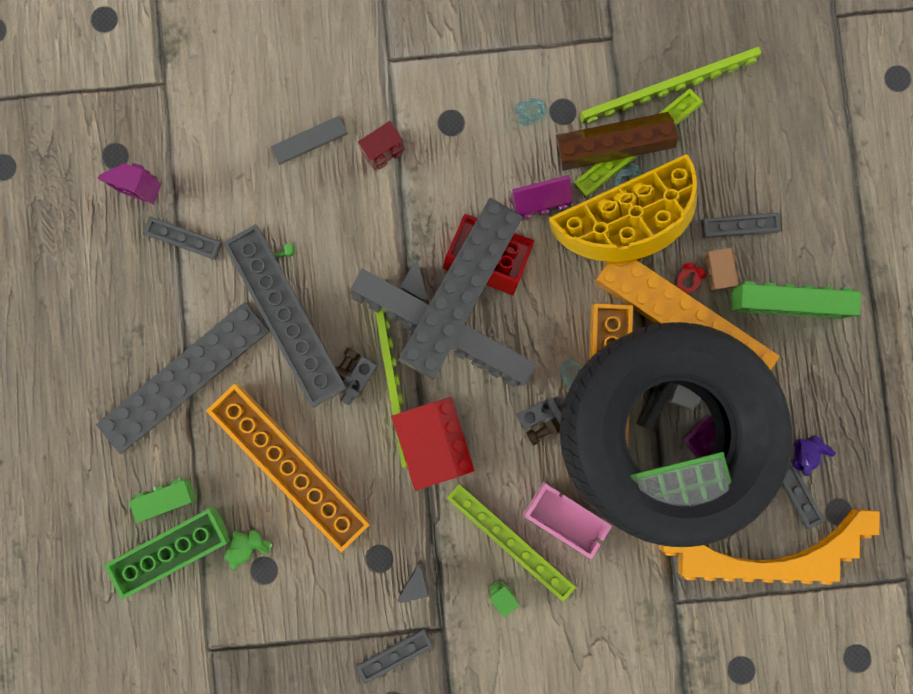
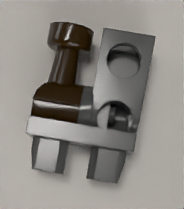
(355, 380)
(544, 412)

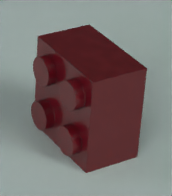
(382, 146)

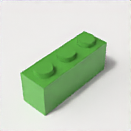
(162, 499)

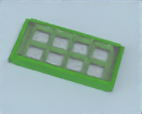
(686, 482)

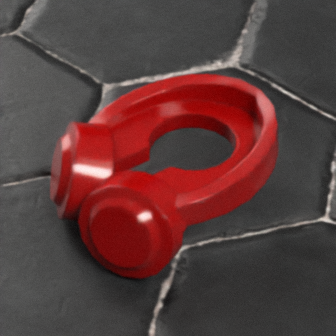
(699, 274)

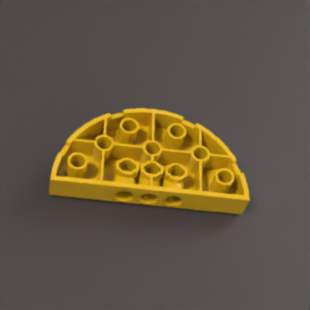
(632, 217)

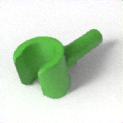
(289, 250)

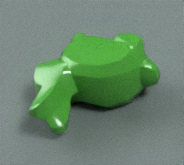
(243, 546)

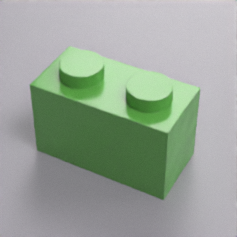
(503, 597)

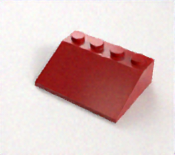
(511, 264)
(433, 443)

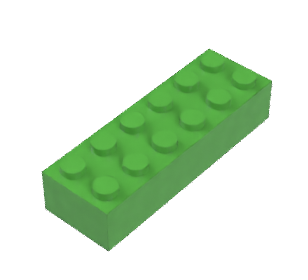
(795, 301)
(167, 552)

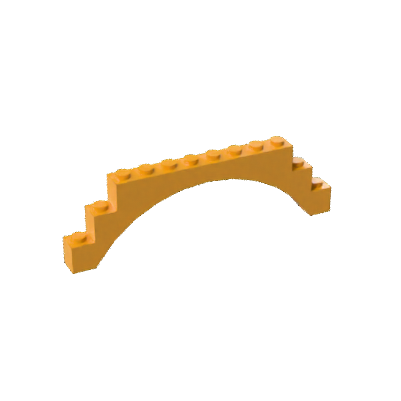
(815, 563)

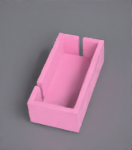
(567, 520)

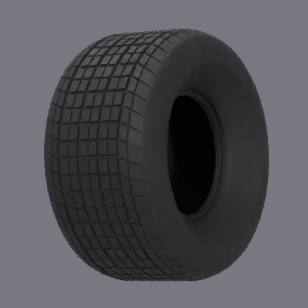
(747, 415)

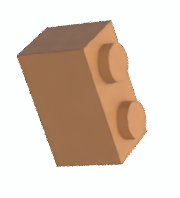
(721, 269)

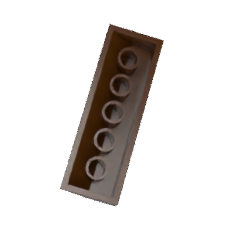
(617, 141)

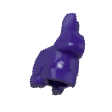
(809, 454)

